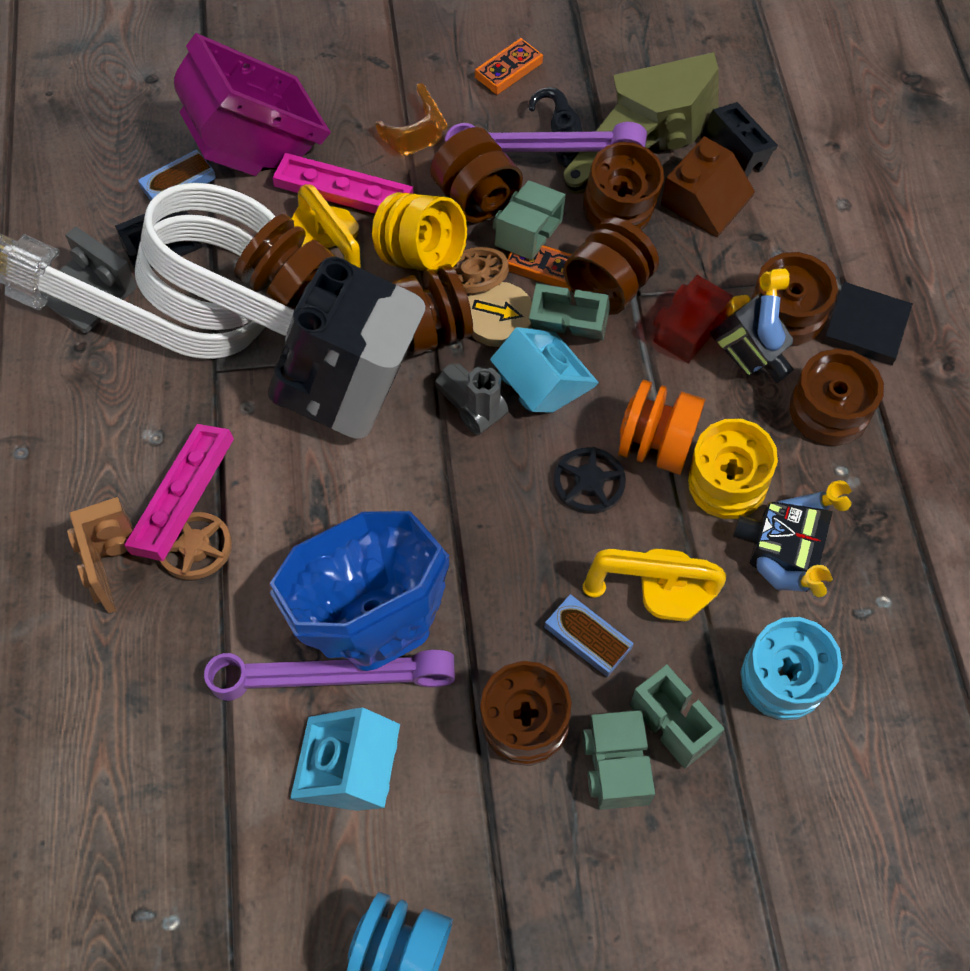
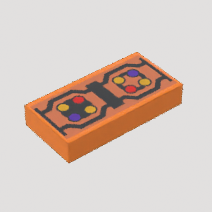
(508, 66)
(544, 267)

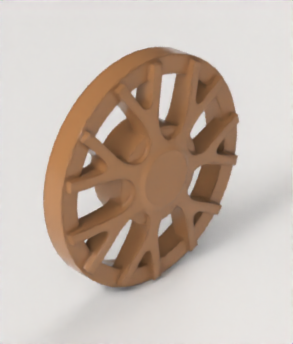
(478, 269)

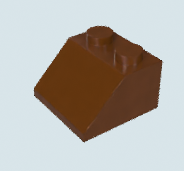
(707, 187)

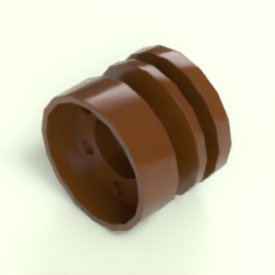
(623, 184)
(280, 261)
(613, 262)
(445, 308)
(530, 689)

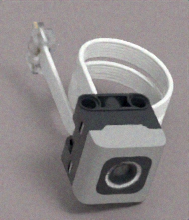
(339, 339)

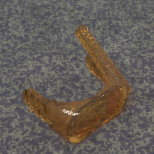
(420, 135)

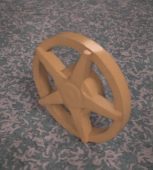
(196, 546)

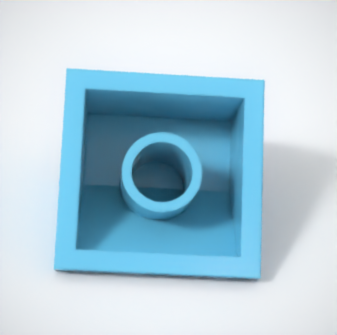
(542, 369)
(346, 760)

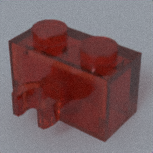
(691, 317)

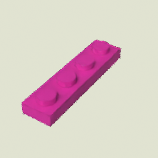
(336, 183)
(179, 492)

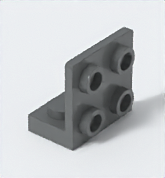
(97, 267)

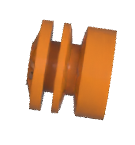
(660, 426)

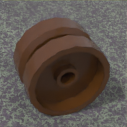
(807, 297)
(836, 397)

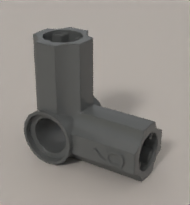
(474, 395)

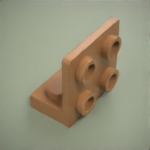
(98, 533)

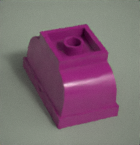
(242, 111)

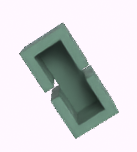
(529, 219)
(553, 311)
(661, 702)
(621, 771)

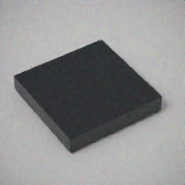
(868, 323)

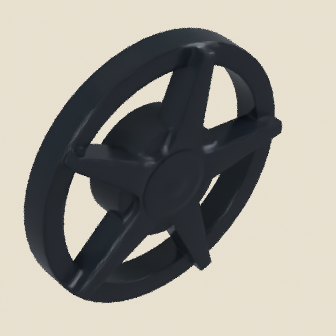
(589, 480)

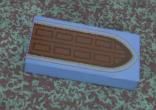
(187, 169)
(588, 635)

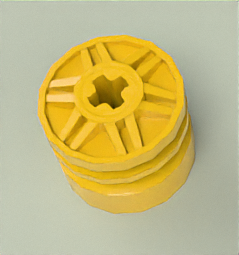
(419, 231)
(735, 450)

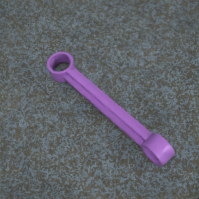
(563, 141)
(425, 669)

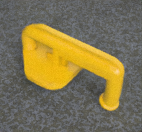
(327, 223)
(671, 580)

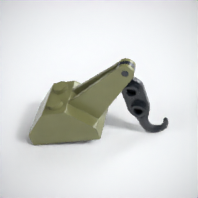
(665, 99)

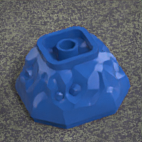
(364, 588)

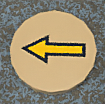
(499, 313)

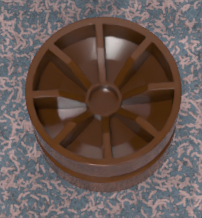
(476, 174)

